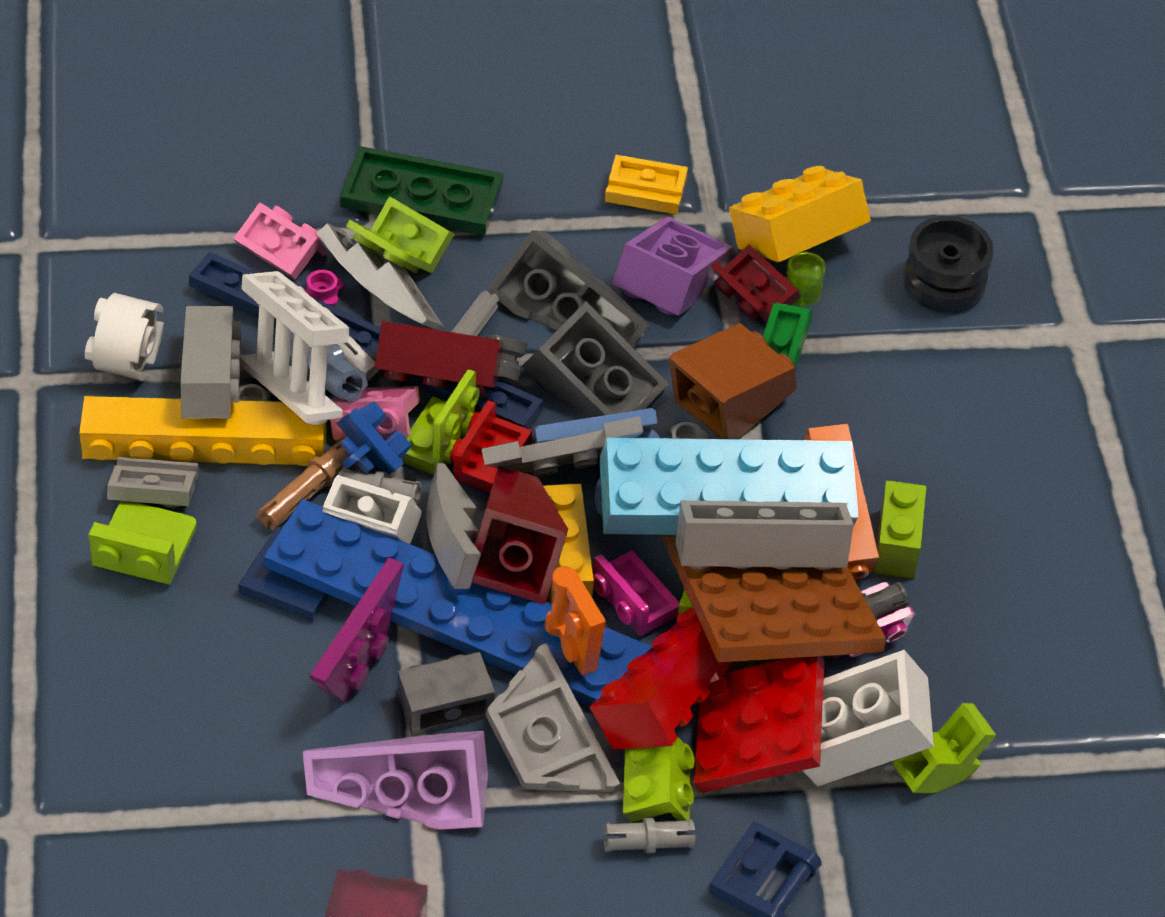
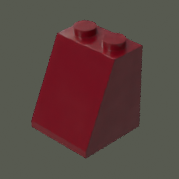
(519, 537)

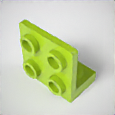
(442, 425)

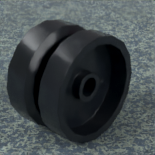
(948, 263)

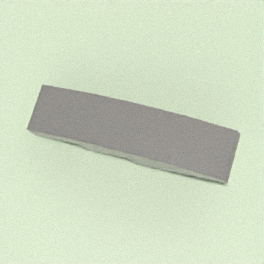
(385, 281)
(451, 527)

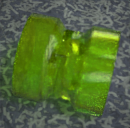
(806, 274)

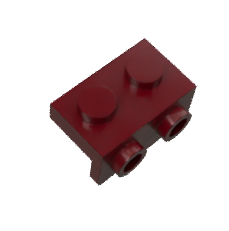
(754, 284)

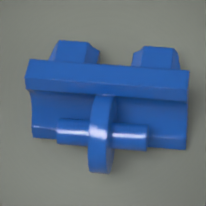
(366, 444)

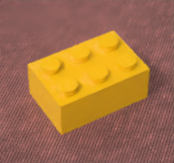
(799, 213)

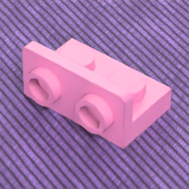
(278, 240)
(394, 402)

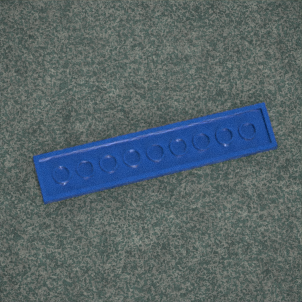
(503, 627)

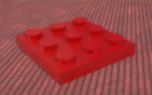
(760, 723)

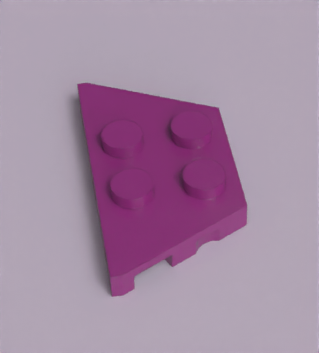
(361, 637)

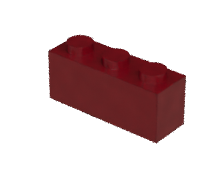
(437, 355)

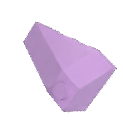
(414, 778)

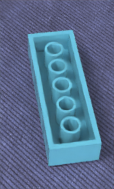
(651, 475)

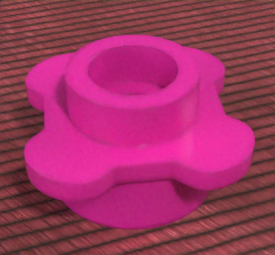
(324, 286)

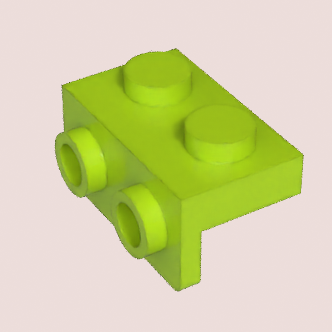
(658, 781)

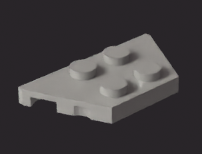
(548, 733)

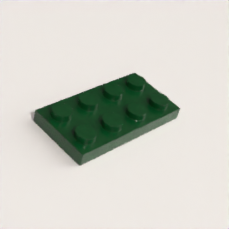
(439, 190)

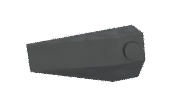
(551, 283)

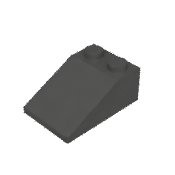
(594, 367)

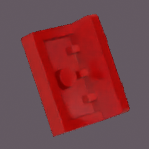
(483, 432)

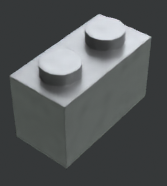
(445, 693)

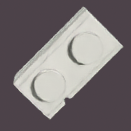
(373, 508)

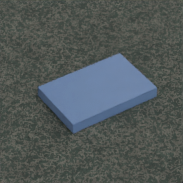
(582, 426)

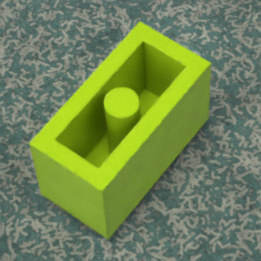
(900, 529)

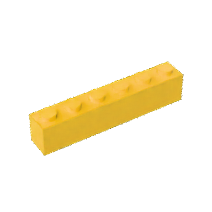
(154, 430)

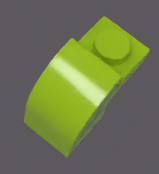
(953, 753)

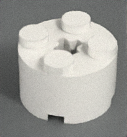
(125, 336)

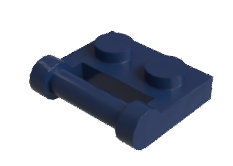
(754, 865)

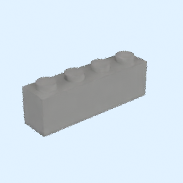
(210, 362)
(764, 534)

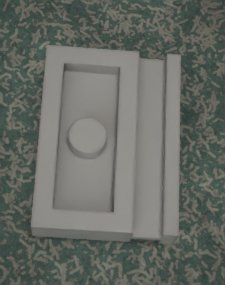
(153, 481)

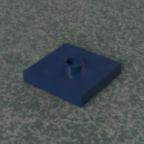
(280, 590)

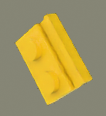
(646, 184)

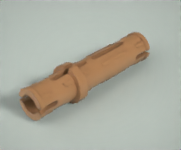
(320, 473)

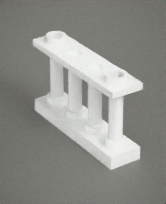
(311, 327)

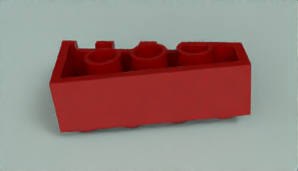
(659, 688)

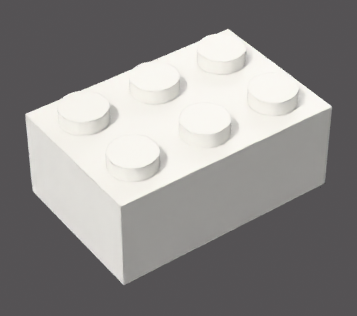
(873, 717)

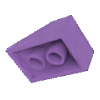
(669, 265)

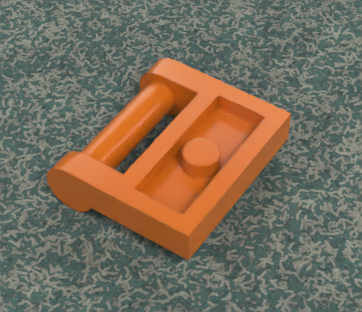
(580, 626)

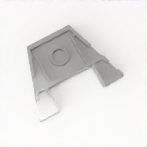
(547, 456)

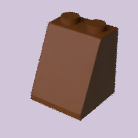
(731, 380)

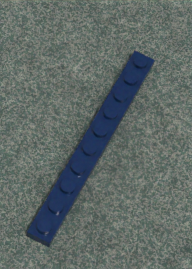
(224, 281)

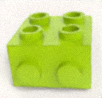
(404, 237)
(142, 541)

